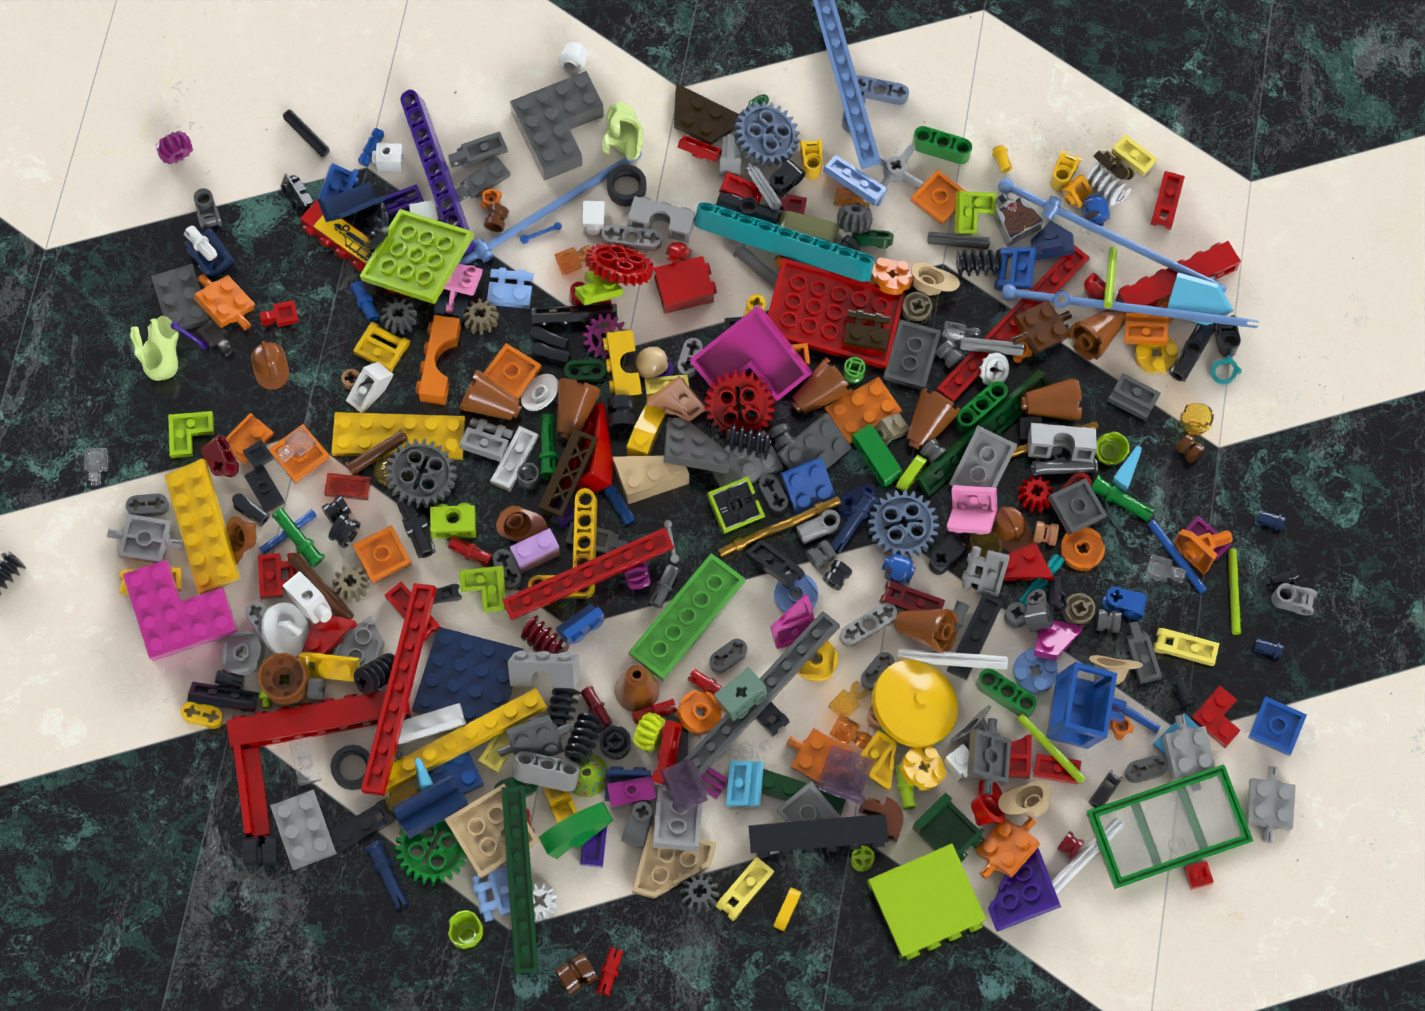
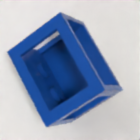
(1083, 707)

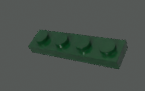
(784, 787)

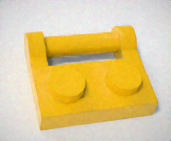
(376, 351)

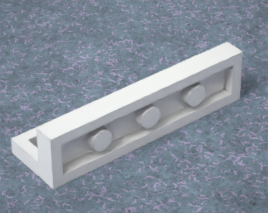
(431, 724)

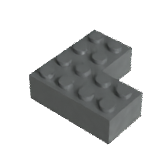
(549, 116)

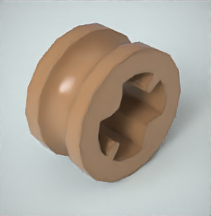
(349, 372)

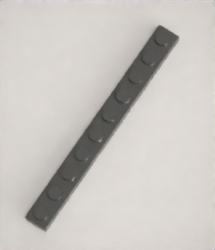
(775, 679)

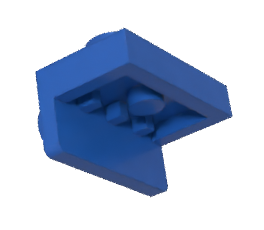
(337, 181)
(580, 624)

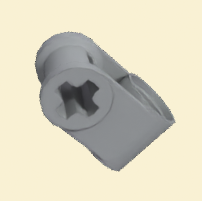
(1299, 599)

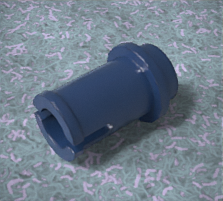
(1270, 520)
(1269, 648)

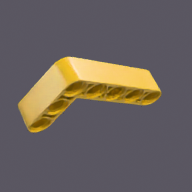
(580, 533)

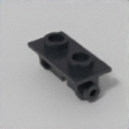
(292, 188)

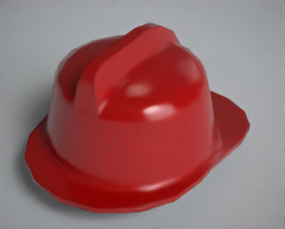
(986, 806)

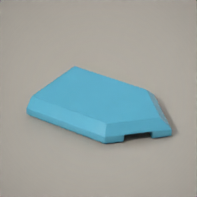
(1198, 296)

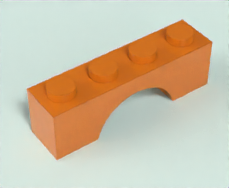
(444, 335)

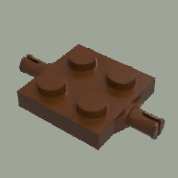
(1041, 327)

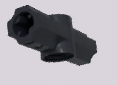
(739, 204)
(1186, 361)
(416, 528)

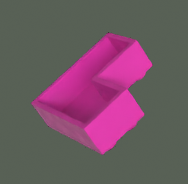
(753, 344)
(173, 624)

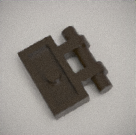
(1112, 162)
(866, 336)

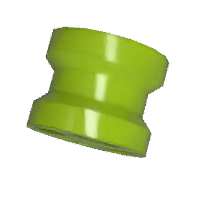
(862, 854)

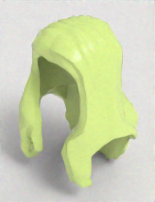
(623, 131)
(159, 351)

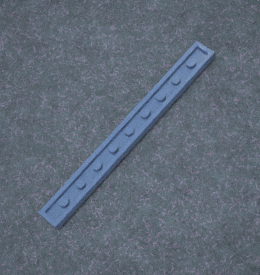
(847, 83)

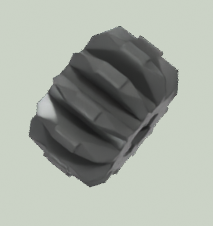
(854, 218)
(392, 315)
(693, 887)

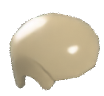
(651, 362)

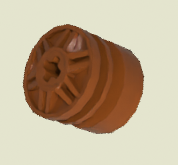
(279, 667)

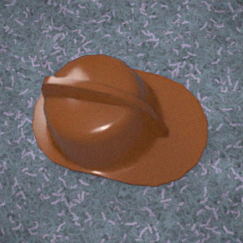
(270, 365)
(519, 523)
(1012, 529)
(241, 536)

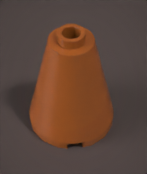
(1096, 333)
(820, 388)
(489, 398)
(1055, 401)
(574, 405)
(930, 418)
(929, 627)
(636, 688)

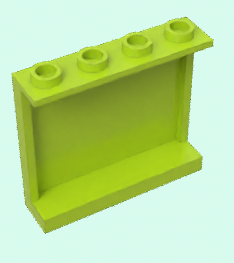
(927, 901)

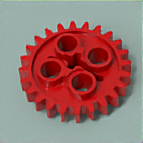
(619, 264)
(759, 402)

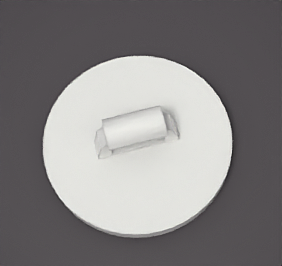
(285, 629)

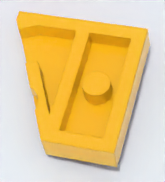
(882, 752)

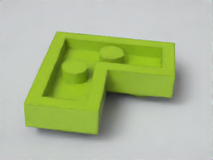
(968, 206)
(597, 289)
(185, 426)
(489, 581)

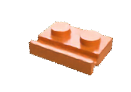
(1146, 329)
(246, 434)

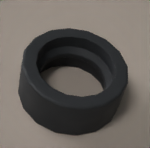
(623, 171)
(335, 764)

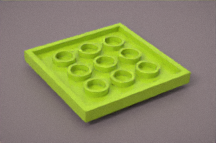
(417, 256)

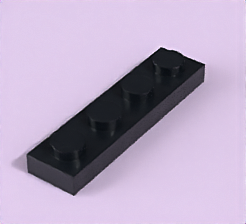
(567, 314)
(977, 632)

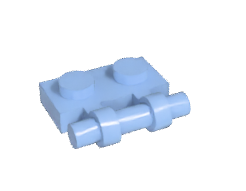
(510, 295)
(499, 884)

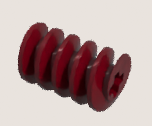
(541, 639)

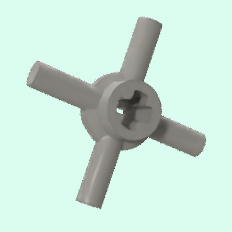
(896, 169)

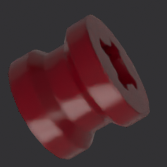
(1070, 845)

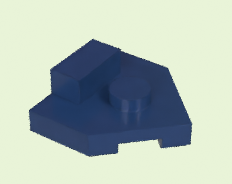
(1053, 242)

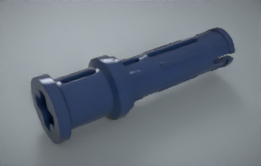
(859, 512)
(382, 864)

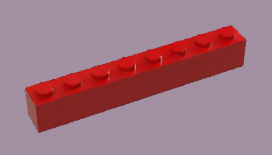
(307, 720)

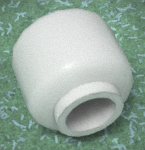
(573, 57)

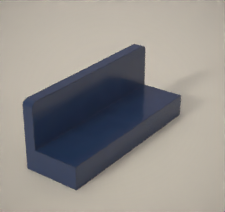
(349, 202)
(429, 807)

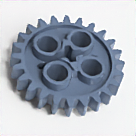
(766, 133)
(898, 506)

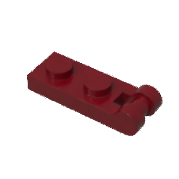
(910, 598)

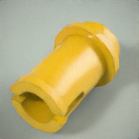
(1002, 158)

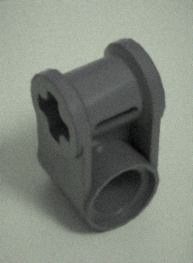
(207, 212)
(1038, 611)
(637, 828)

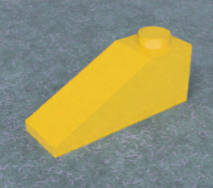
(646, 431)

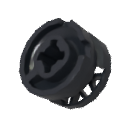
(344, 530)
(615, 742)

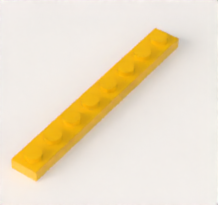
(467, 737)

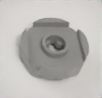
(251, 661)

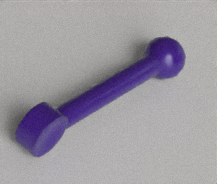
(174, 325)

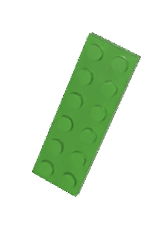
(687, 617)

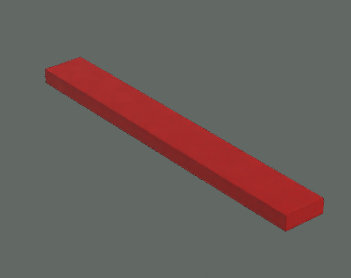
(588, 574)

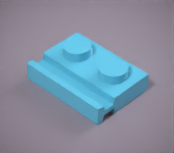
(744, 784)

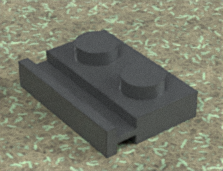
(1134, 396)

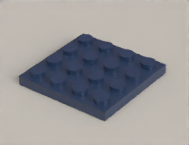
(465, 672)

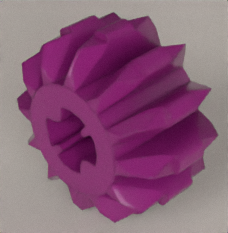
(174, 147)
(638, 576)

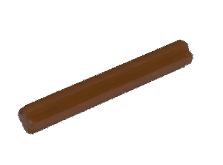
(332, 599)

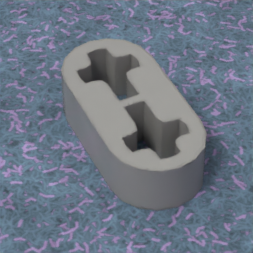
(685, 356)

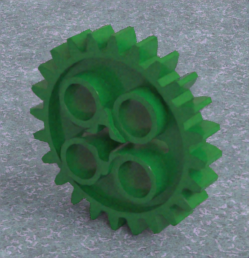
(450, 856)

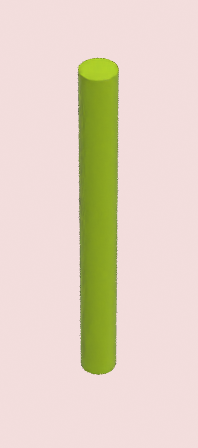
(1110, 279)
(1234, 591)
(1051, 748)

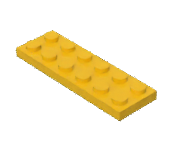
(362, 431)
(202, 527)

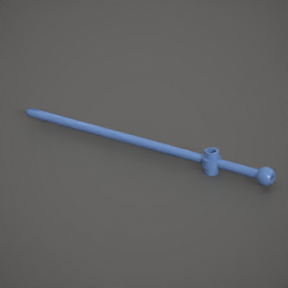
(1053, 208)
(483, 249)
(1010, 293)

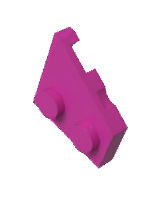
(792, 623)
(1055, 639)

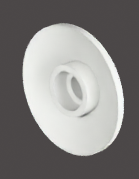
(540, 392)

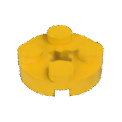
(1156, 364)
(823, 669)
(931, 760)

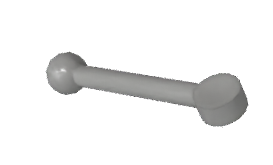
(674, 558)

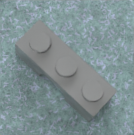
(645, 212)
(1078, 440)
(562, 668)

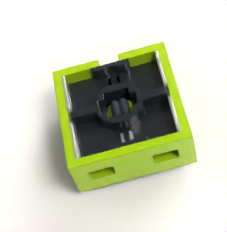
(743, 507)

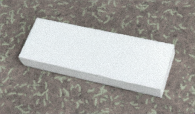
(515, 455)

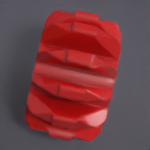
(1031, 500)

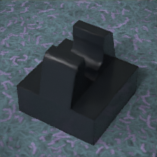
(258, 454)

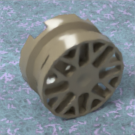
(916, 307)
(1079, 609)

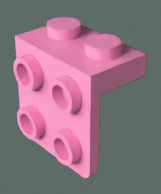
(972, 509)

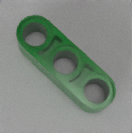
(935, 137)
(986, 399)
(877, 455)
(1000, 683)

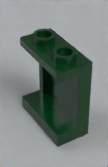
(947, 825)

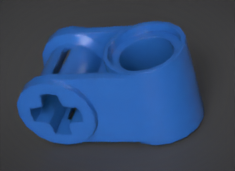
(1129, 602)

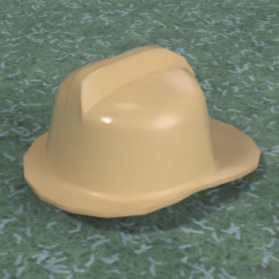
(932, 280)
(1117, 666)
(1027, 799)

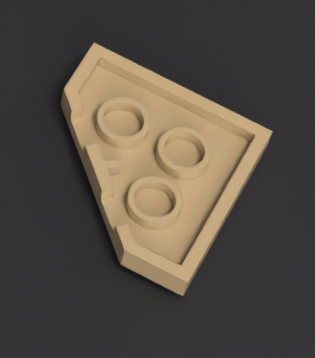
(666, 868)

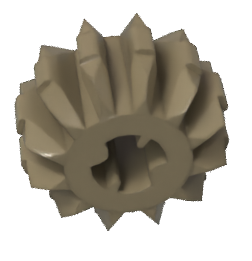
(474, 313)
(345, 578)

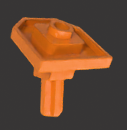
(1199, 549)

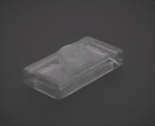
(305, 761)

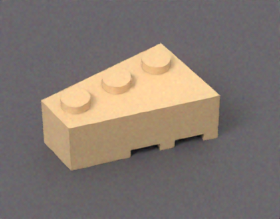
(647, 476)

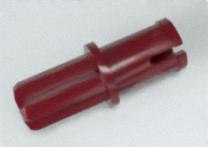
(595, 706)

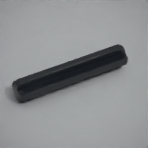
(306, 133)

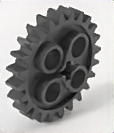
(439, 480)

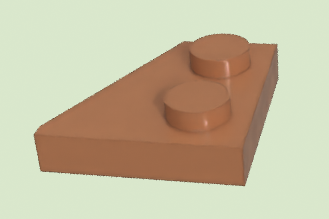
(678, 400)

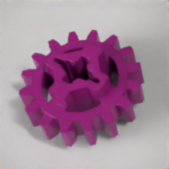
(597, 332)

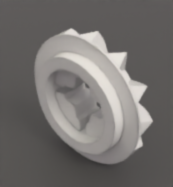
(997, 361)
(550, 901)

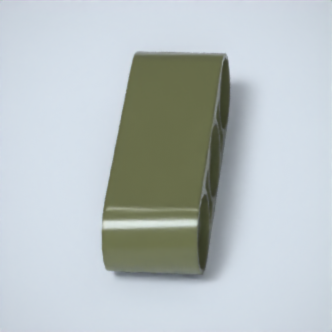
(810, 225)

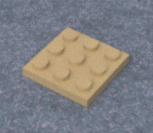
(481, 832)

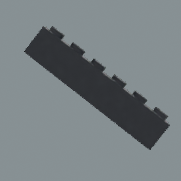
(819, 834)

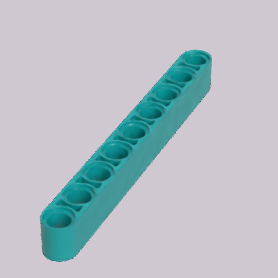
(784, 241)

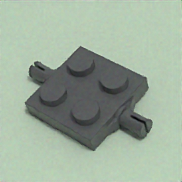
(536, 736)
(989, 756)

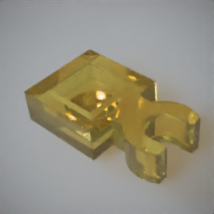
(847, 702)

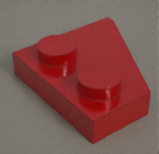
(1027, 564)
(327, 635)
(1021, 758)

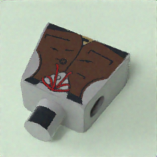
(1016, 219)

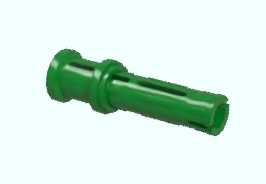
(548, 455)
(1112, 493)
(304, 546)

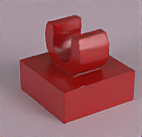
(1198, 875)

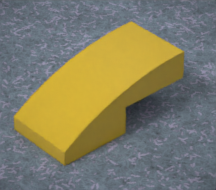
(560, 803)

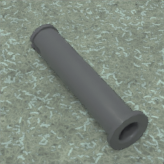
(756, 265)
(1064, 467)

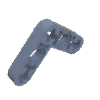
(867, 92)

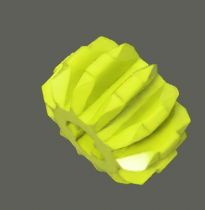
(648, 732)

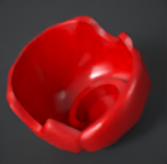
(1094, 287)

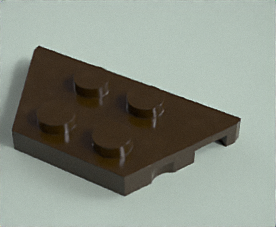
(701, 116)

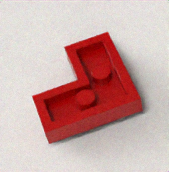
(1212, 716)

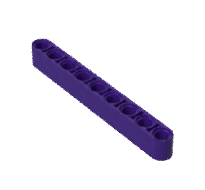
(434, 161)

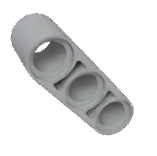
(545, 771)

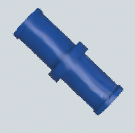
(364, 301)

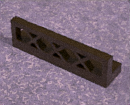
(564, 471)

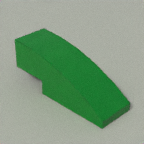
(575, 830)

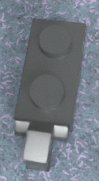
(478, 150)
(483, 179)
(605, 539)
(1142, 651)

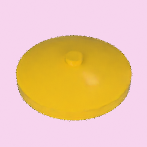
(914, 703)

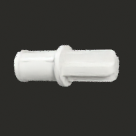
(200, 243)

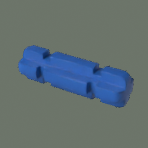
(365, 157)
(619, 504)

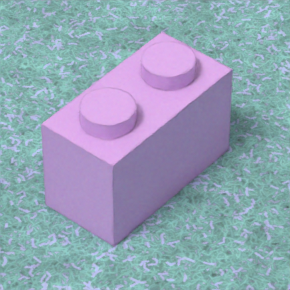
(535, 550)

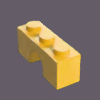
(618, 344)

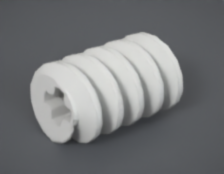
(1106, 185)

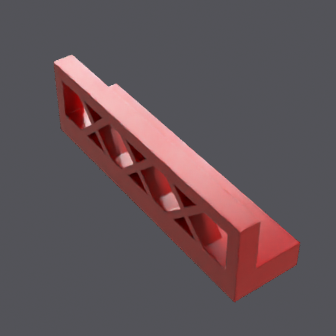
(252, 791)

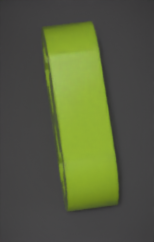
(911, 473)

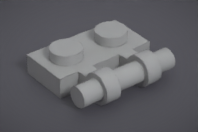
(483, 443)
(992, 573)

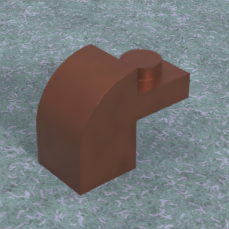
(891, 808)

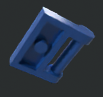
(1021, 268)

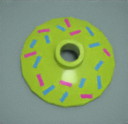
(594, 783)

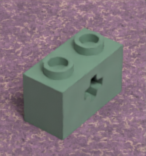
(746, 684)

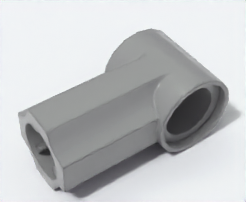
(730, 158)
(817, 528)

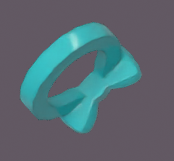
(1228, 360)

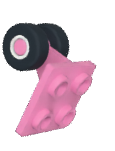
(463, 280)

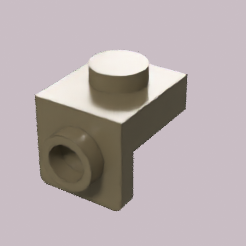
(891, 428)

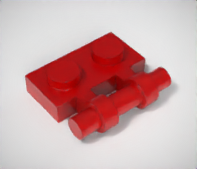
(270, 575)

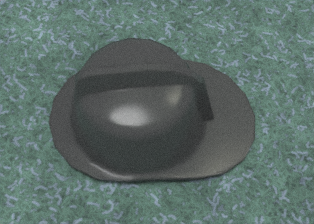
(977, 722)

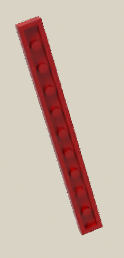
(1051, 282)
(398, 690)

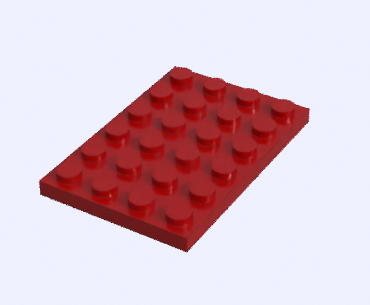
(813, 308)

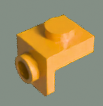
(1076, 191)

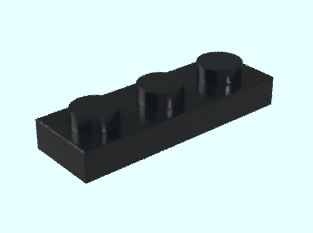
(223, 697)

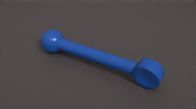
(525, 239)

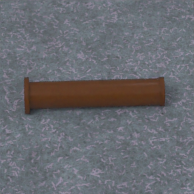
(376, 452)

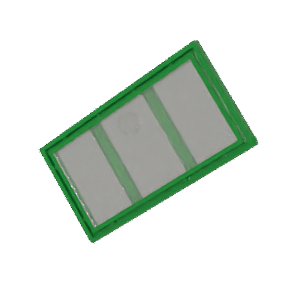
(1169, 826)

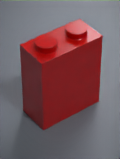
(684, 284)

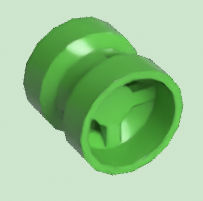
(852, 375)

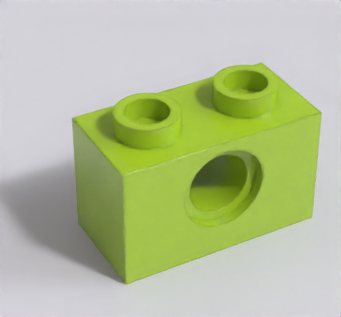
(463, 528)

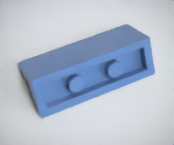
(855, 180)

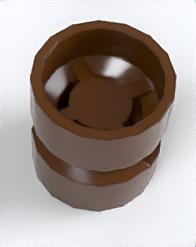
(576, 974)

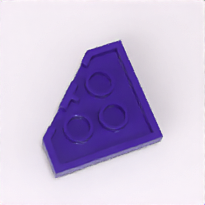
(1024, 895)

